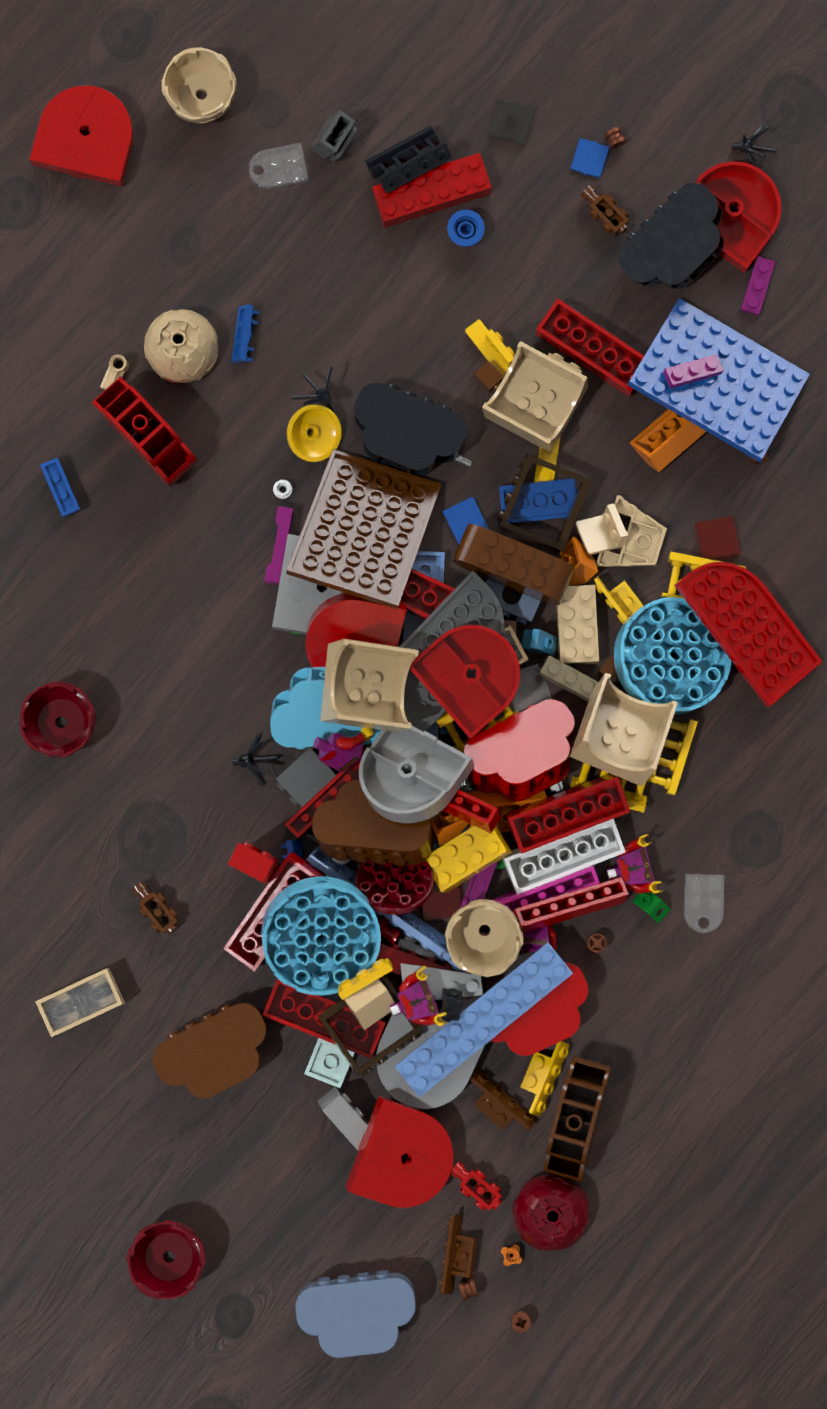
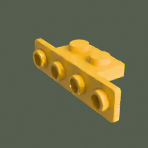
(491, 346)
(621, 598)
(542, 1075)

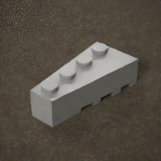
(440, 978)
(344, 1115)

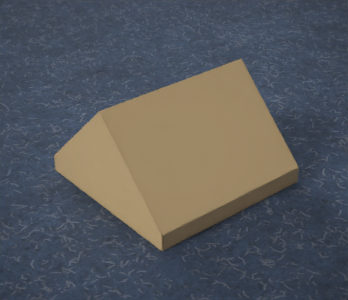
(370, 1003)

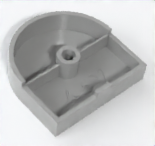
(296, 597)
(411, 774)
(397, 1086)

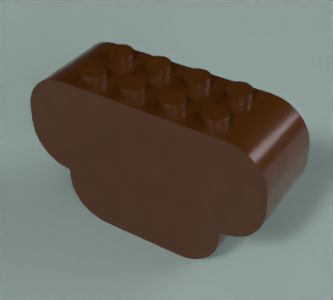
(513, 564)
(355, 831)
(214, 1052)
(577, 1118)

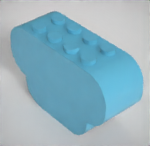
(298, 712)

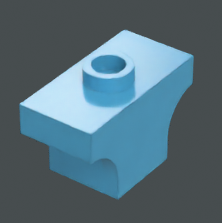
(539, 642)

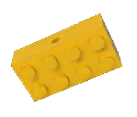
(466, 856)

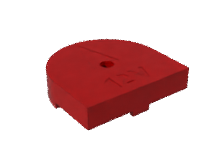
(61, 142)
(756, 206)
(351, 619)
(469, 700)
(379, 1168)

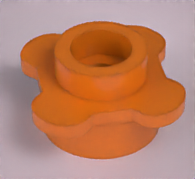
(511, 1250)

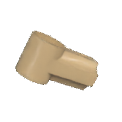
(113, 373)

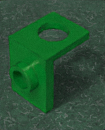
(651, 904)

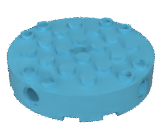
(645, 660)
(313, 909)

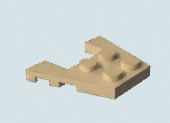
(642, 543)

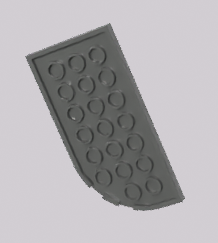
(467, 605)

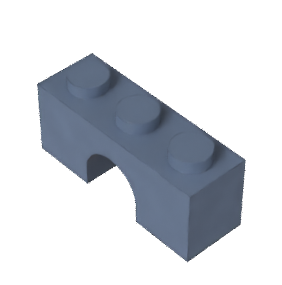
(523, 610)

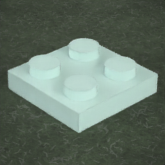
(328, 1063)

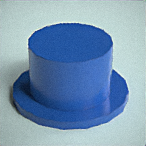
(465, 228)

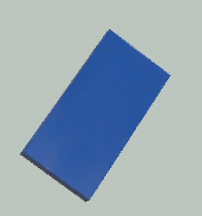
(540, 500)

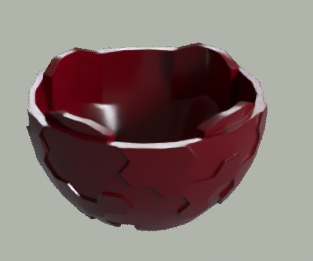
(40, 717)
(545, 1195)
(160, 1277)

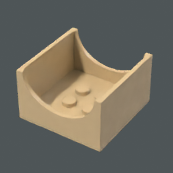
(536, 397)
(366, 685)
(622, 733)

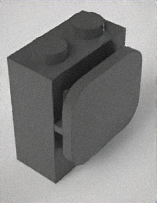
(334, 136)
(305, 778)

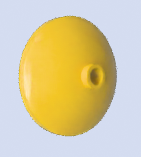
(324, 433)

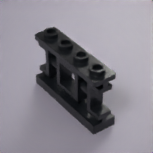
(408, 159)

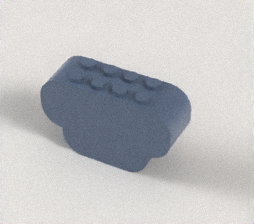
(356, 1312)

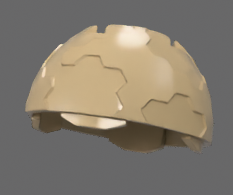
(194, 72)
(186, 360)
(479, 952)

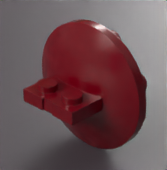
(395, 888)

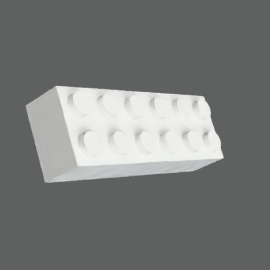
(563, 856)

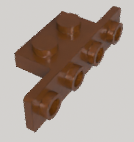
(498, 1105)
(459, 1255)

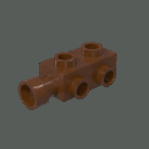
(611, 212)
(159, 912)

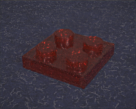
(717, 538)
(441, 904)

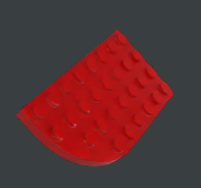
(749, 627)

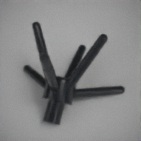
(747, 145)
(321, 395)
(248, 760)

